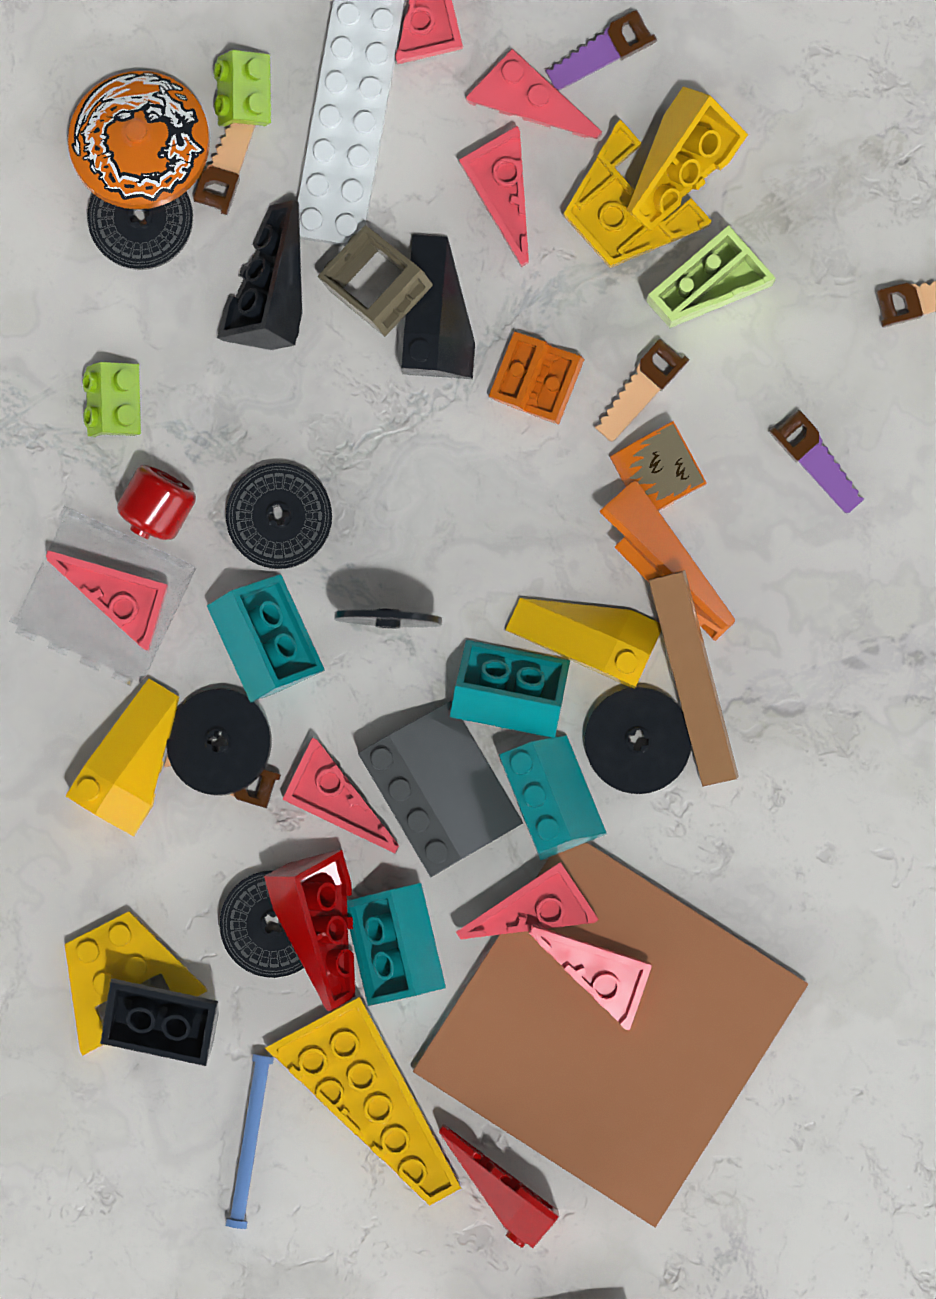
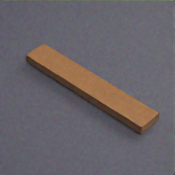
(693, 678)

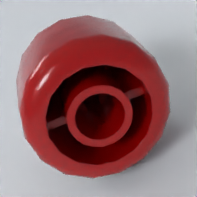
(155, 503)

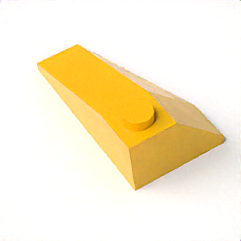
(688, 147)
(596, 637)
(125, 767)

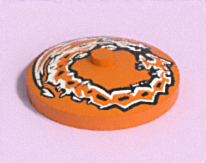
(139, 140)

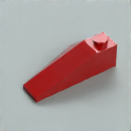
(312, 909)
(514, 1204)

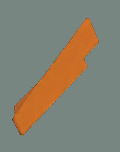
(658, 552)

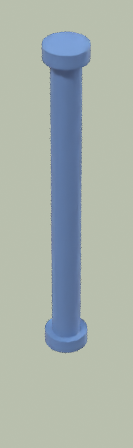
(249, 1141)

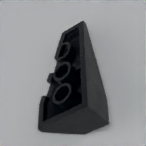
(269, 299)
(438, 327)

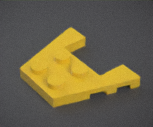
(601, 206)
(123, 952)

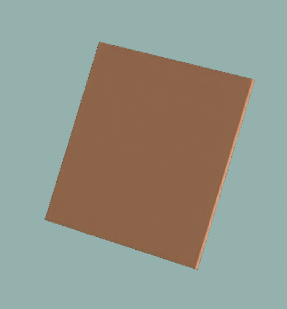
(578, 1086)

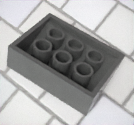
(440, 789)

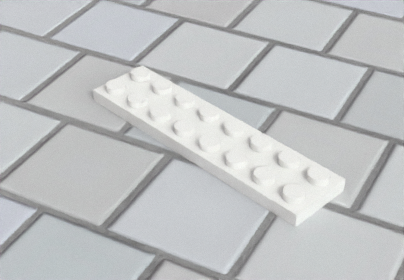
(348, 119)

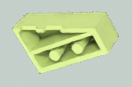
(710, 279)

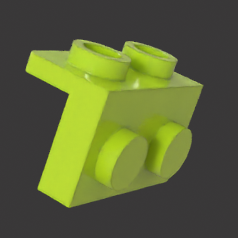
(243, 88)
(112, 399)

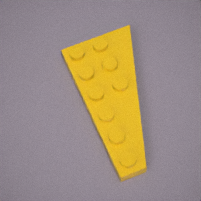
(359, 1082)

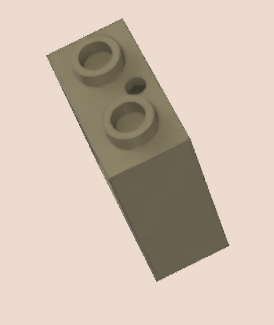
(395, 300)

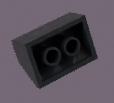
(159, 1022)

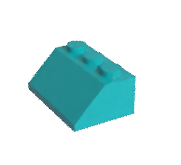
(265, 637)
(510, 688)
(552, 795)
(395, 945)

